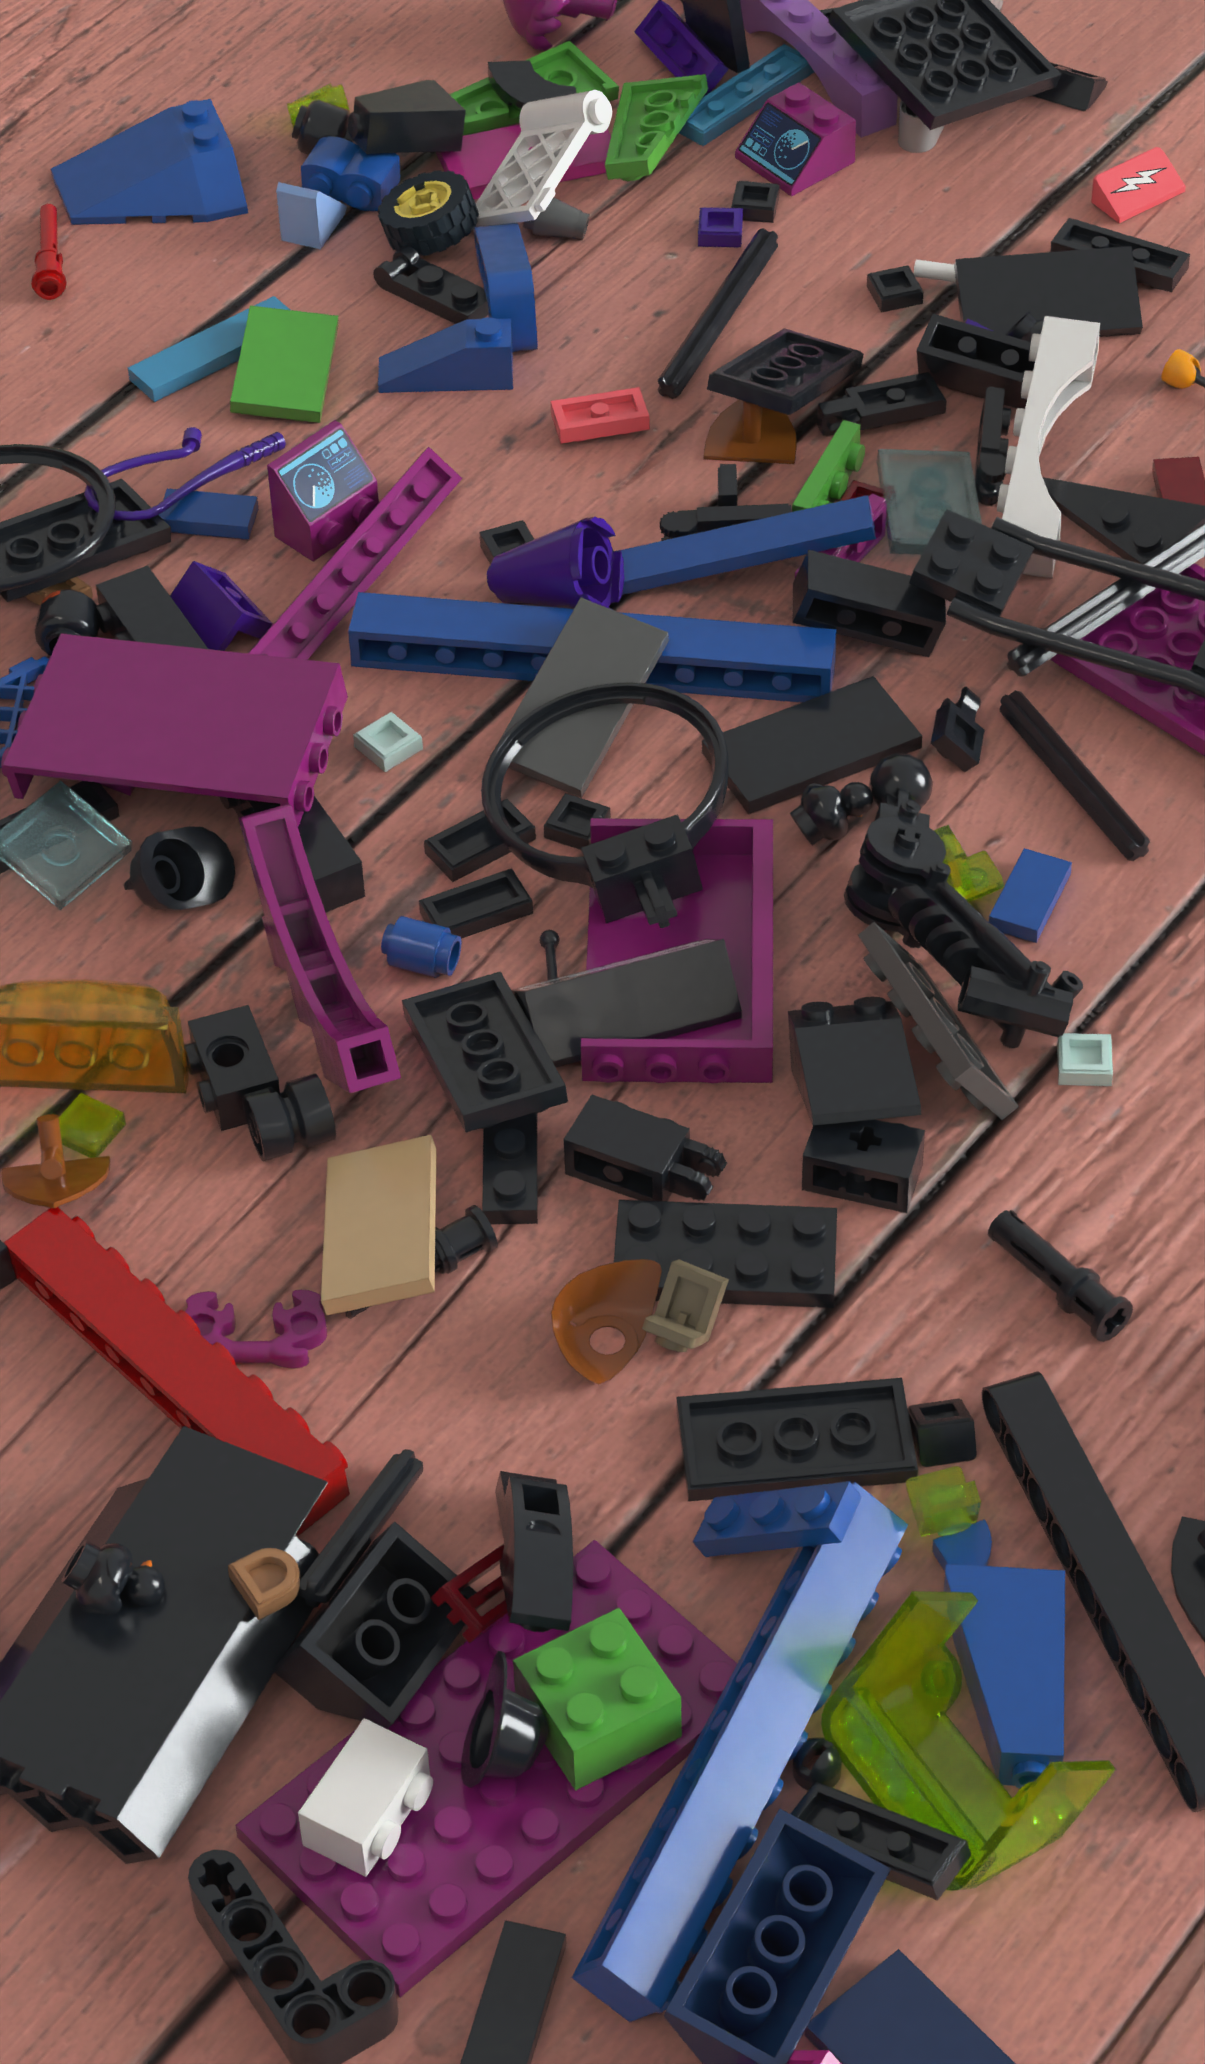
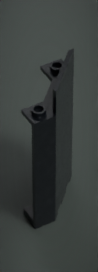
(135, 1708)

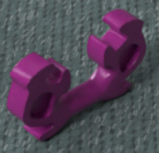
(298, 1327)

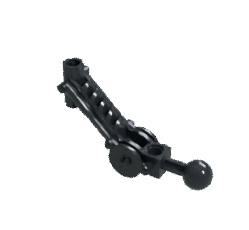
(907, 892)

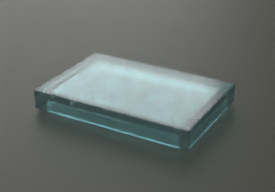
(918, 492)

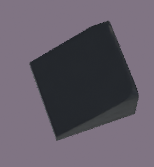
(942, 1432)

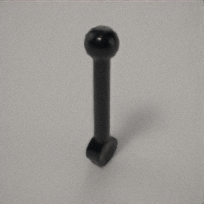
(549, 940)

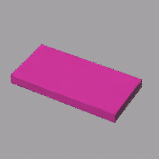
(486, 150)

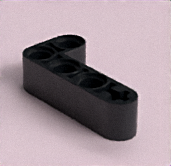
(276, 1957)

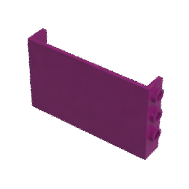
(179, 721)
(733, 906)

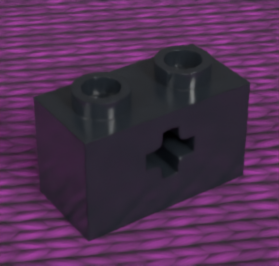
(864, 1162)

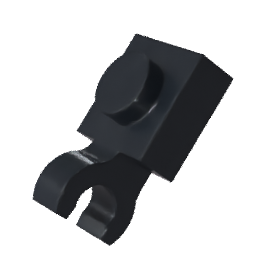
(957, 733)

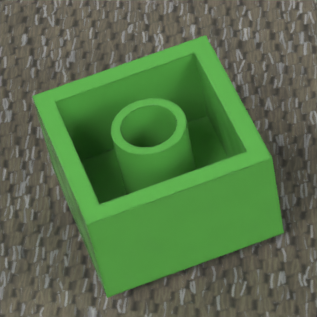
(600, 1698)

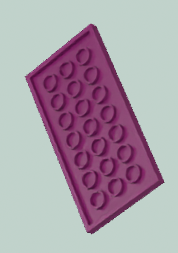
(488, 1843)

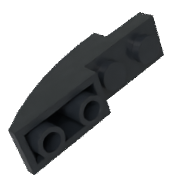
(536, 1551)

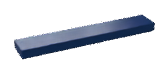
(747, 544)

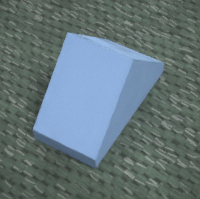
(307, 215)

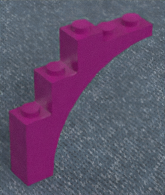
(347, 1033)

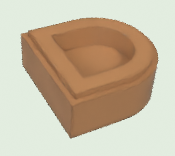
(266, 1580)

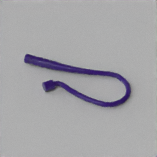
(190, 444)

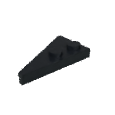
(1125, 521)

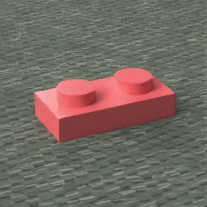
(600, 415)

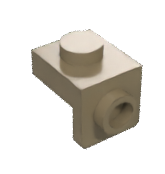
(686, 1307)

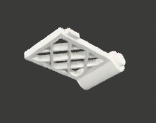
(557, 132)

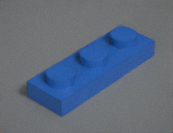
(777, 1519)

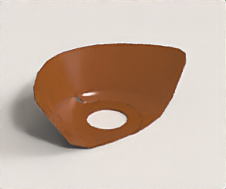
(605, 1296)

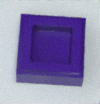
(720, 227)

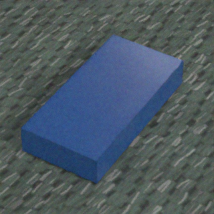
(212, 514)
(1030, 895)

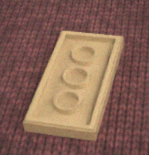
(379, 1225)

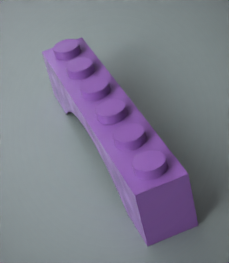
(844, 74)

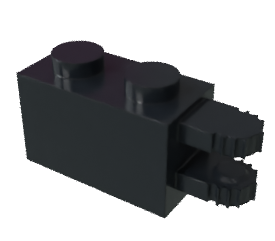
(638, 1153)

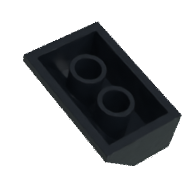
(375, 1634)

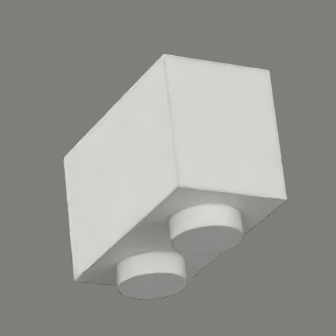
(366, 1798)

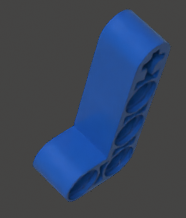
(508, 281)

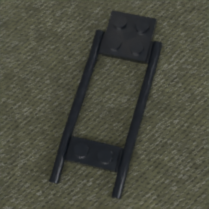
(982, 566)

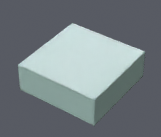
(388, 741)
(1085, 1059)

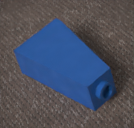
(1014, 1664)

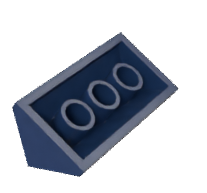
(775, 1946)

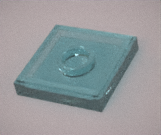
(61, 845)

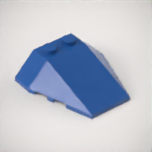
(157, 169)

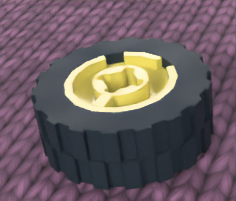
(428, 212)

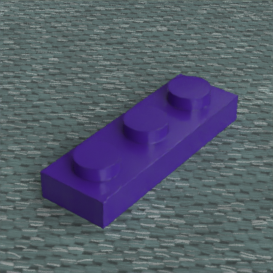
(679, 45)

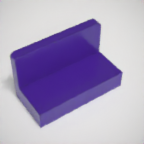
(217, 607)

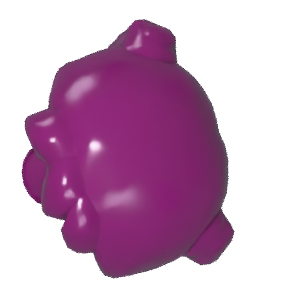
(536, 17)

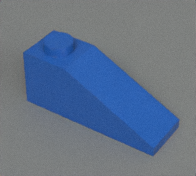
(458, 358)

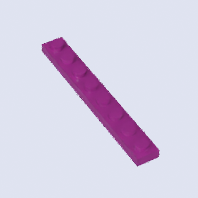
(360, 559)

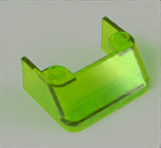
(917, 1762)

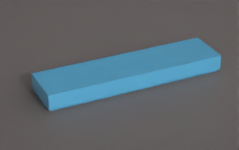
(745, 94)
(194, 356)

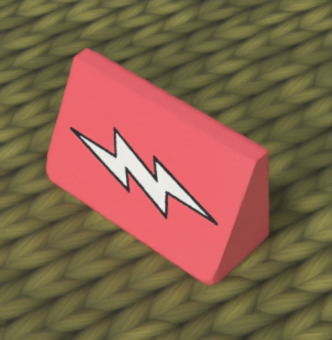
(1136, 185)

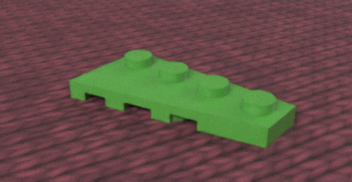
(559, 65)
(648, 123)

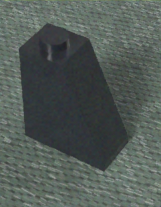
(407, 120)

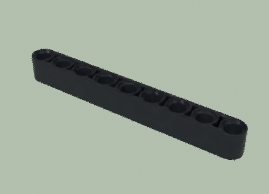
(1105, 1574)

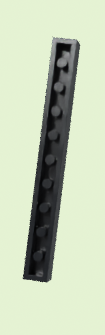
(142, 611)

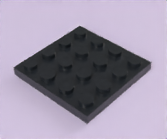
(945, 55)

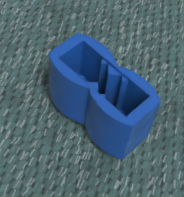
(350, 174)

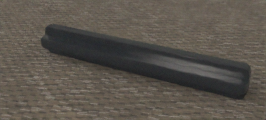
(360, 1528)

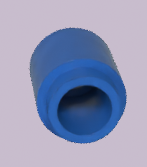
(421, 947)

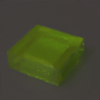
(90, 1125)

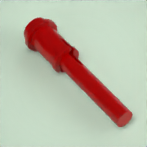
(48, 279)

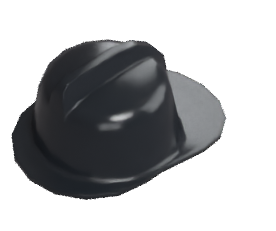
(181, 869)
(503, 1731)

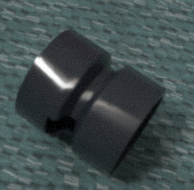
(289, 1117)

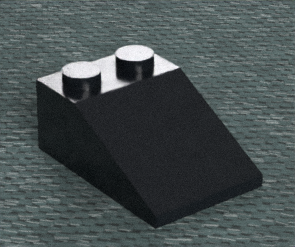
(852, 1061)

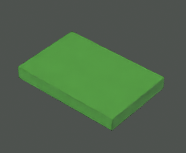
(284, 364)

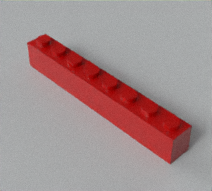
(165, 1351)

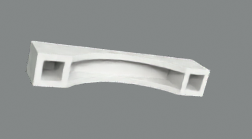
(1062, 372)

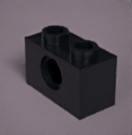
(230, 1062)

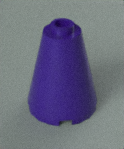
(561, 568)

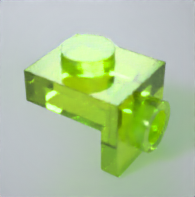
(969, 875)
(943, 1501)

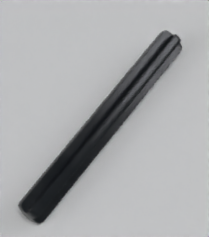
(1074, 776)

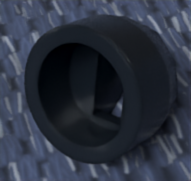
(826, 1768)

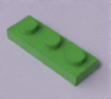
(833, 469)

